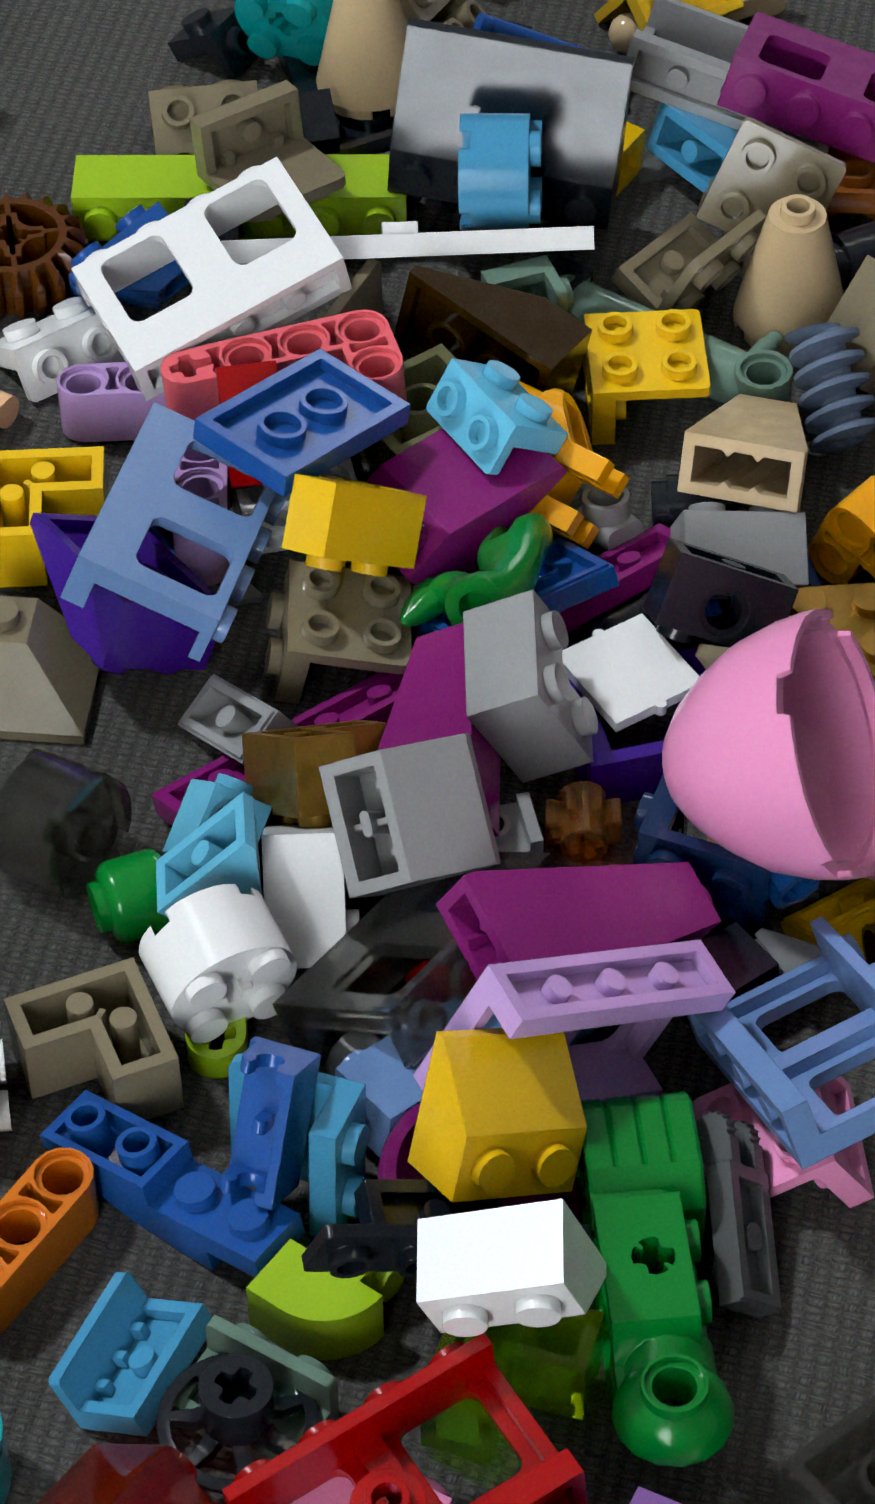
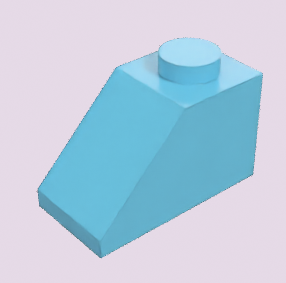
(212, 855)

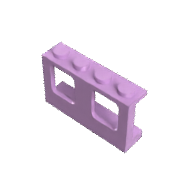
(593, 990)

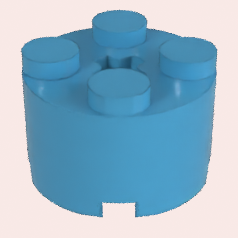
(496, 171)

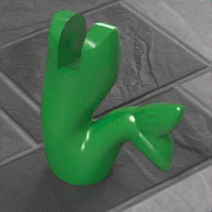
(507, 566)

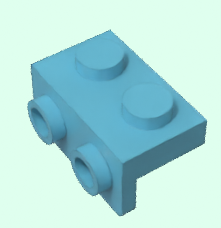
(492, 413)

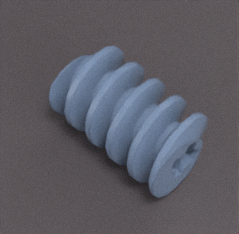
(830, 386)

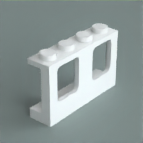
(225, 296)

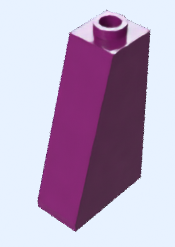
(434, 706)
(574, 911)

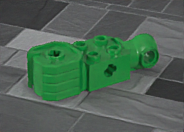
(647, 1216)

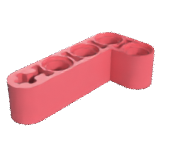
(354, 337)

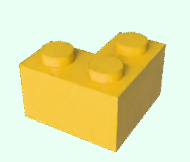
(43, 482)
(353, 522)

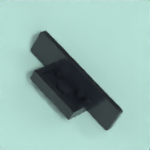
(386, 1229)

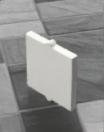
(628, 672)

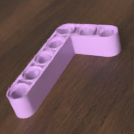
(106, 405)

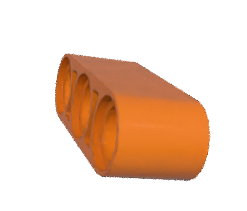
(47, 1221)

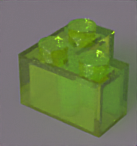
(546, 1368)

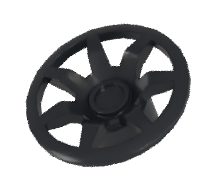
(234, 1411)

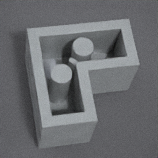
(521, 690)

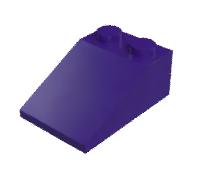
(111, 627)

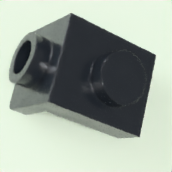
(214, 34)

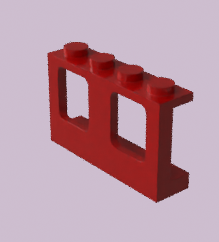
(374, 1431)

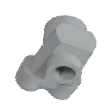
(609, 515)

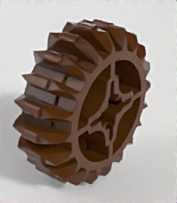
(36, 253)

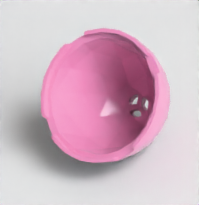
(782, 751)

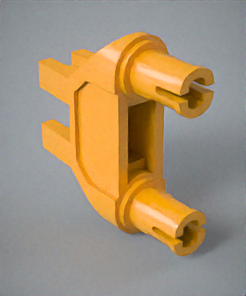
(582, 467)

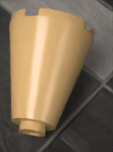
(363, 56)
(790, 274)

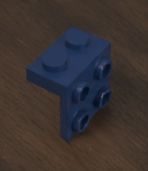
(735, 884)

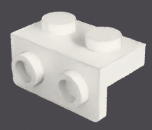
(49, 346)

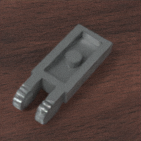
(739, 1216)

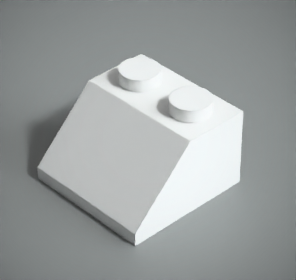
(505, 1268)

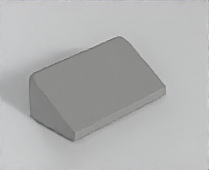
(225, 712)

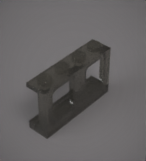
(351, 980)

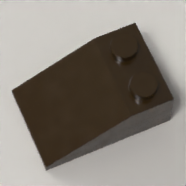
(492, 323)

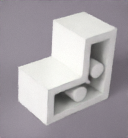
(305, 889)

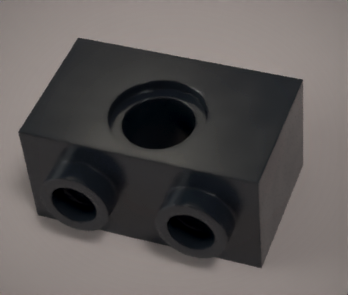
(693, 575)

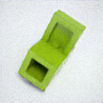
(317, 1311)

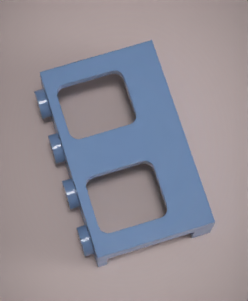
(149, 497)
(784, 1083)

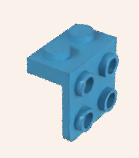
(333, 1145)

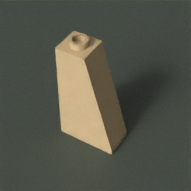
(747, 454)

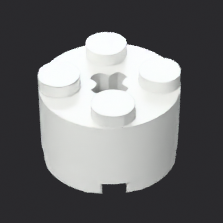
(218, 960)

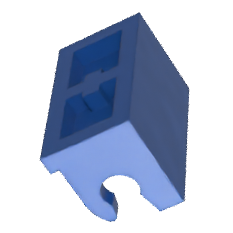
(272, 1120)

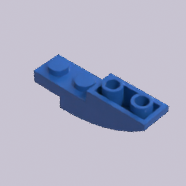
(167, 1192)

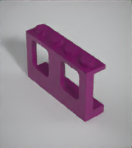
(804, 85)

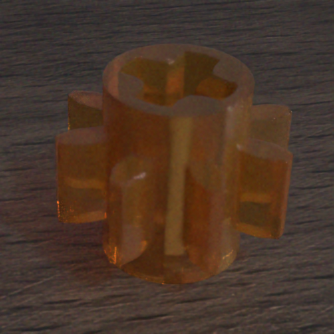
(583, 821)

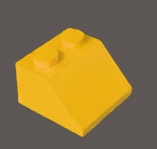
(498, 1116)

